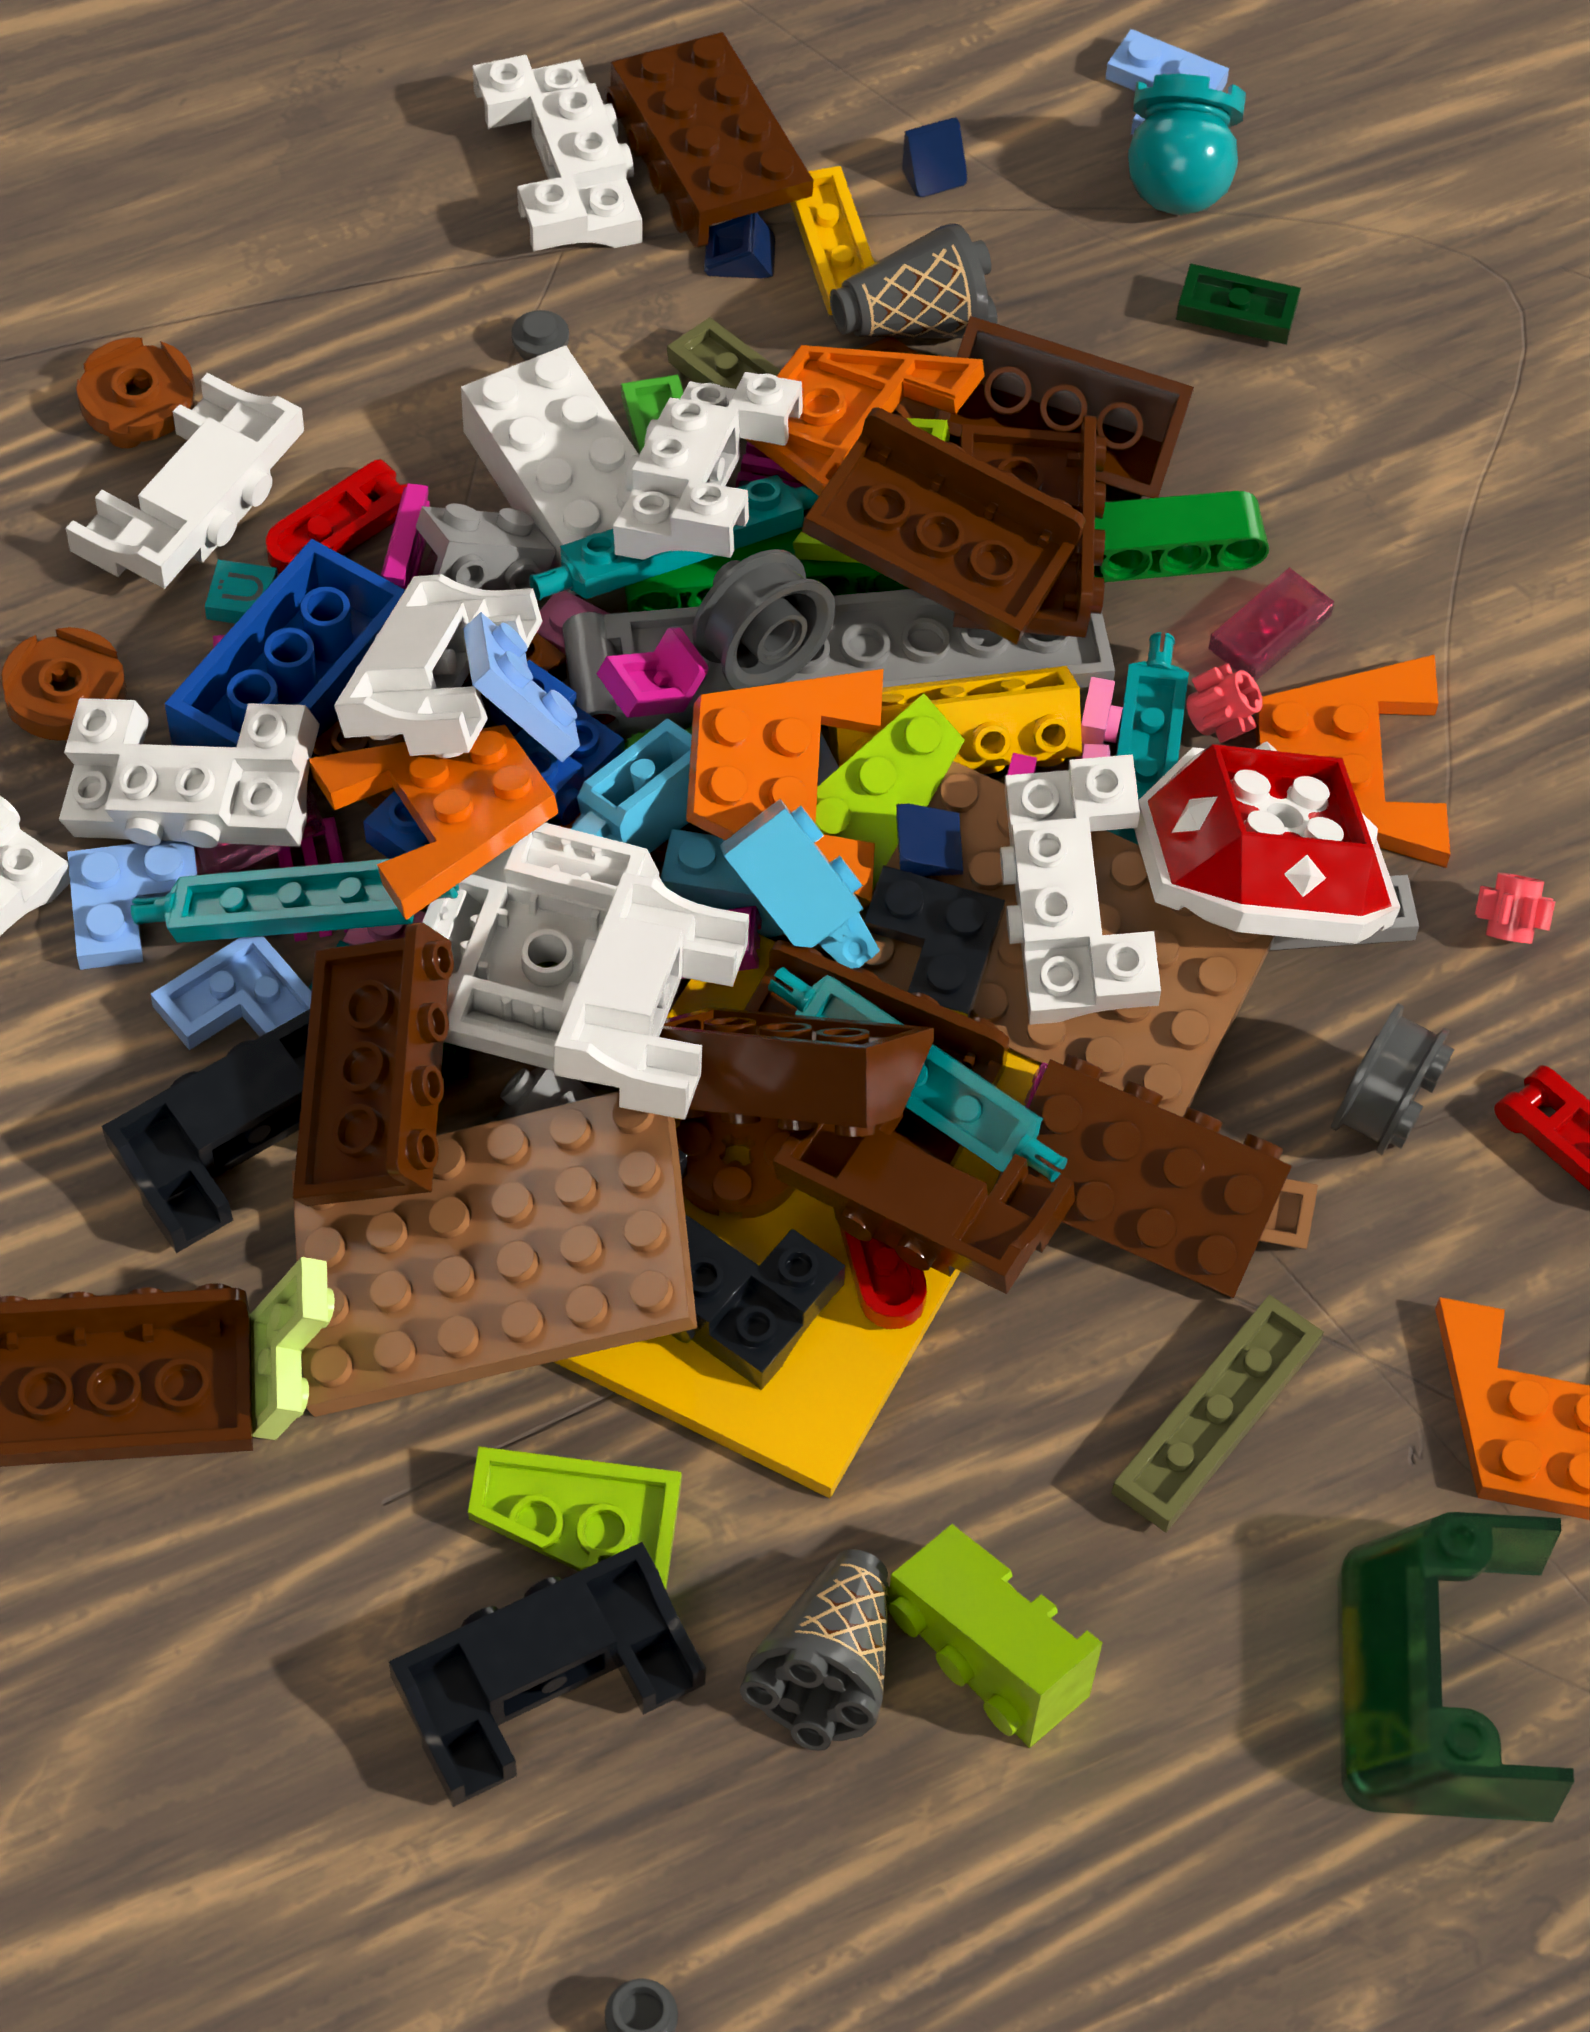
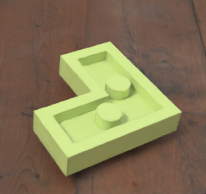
(279, 1332)

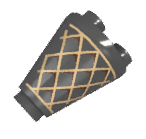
(919, 289)
(826, 1655)

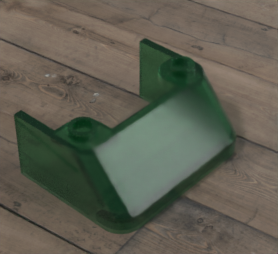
(1396, 1736)

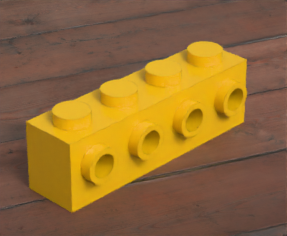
(994, 713)

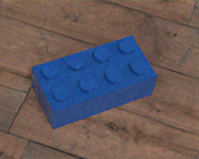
(286, 649)

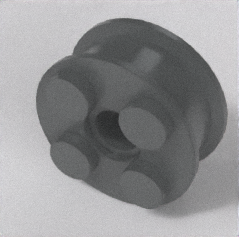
(763, 619)
(1389, 1078)

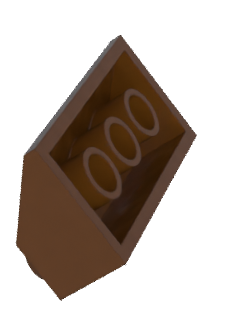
(1053, 387)
(801, 1068)

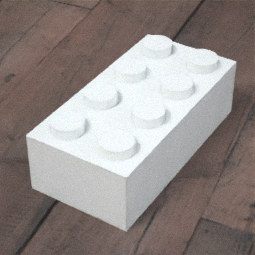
(550, 446)

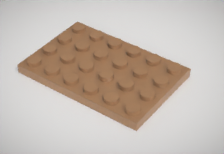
(1200, 964)
(526, 1253)

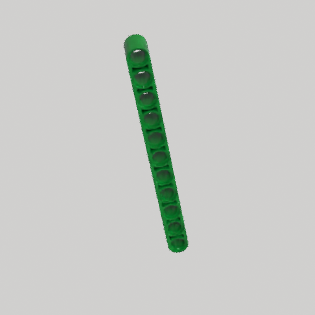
(1141, 542)

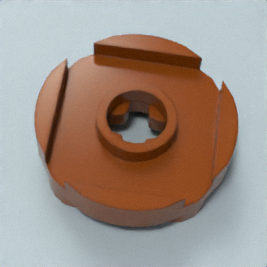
(134, 417)
(36, 664)
(731, 1186)

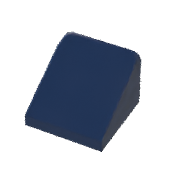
(934, 157)
(740, 249)
(929, 841)

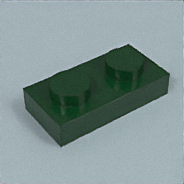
(1238, 303)

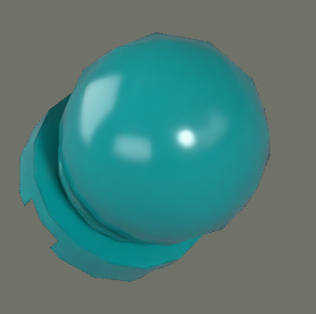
(1184, 147)

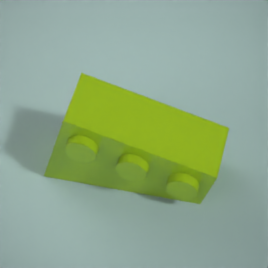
(993, 1636)

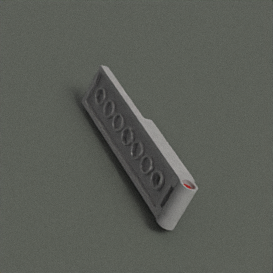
(870, 631)

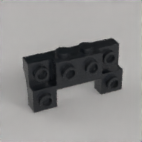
(209, 1126)
(754, 1311)
(537, 1651)

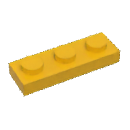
(832, 231)

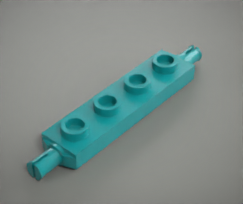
(593, 568)
(1152, 717)
(274, 902)
(945, 1090)

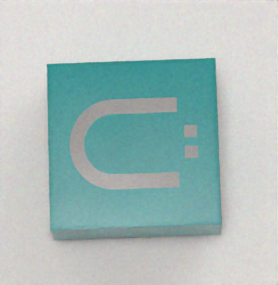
(236, 589)

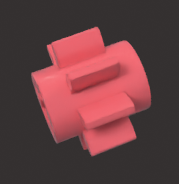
(1224, 702)
(1515, 908)

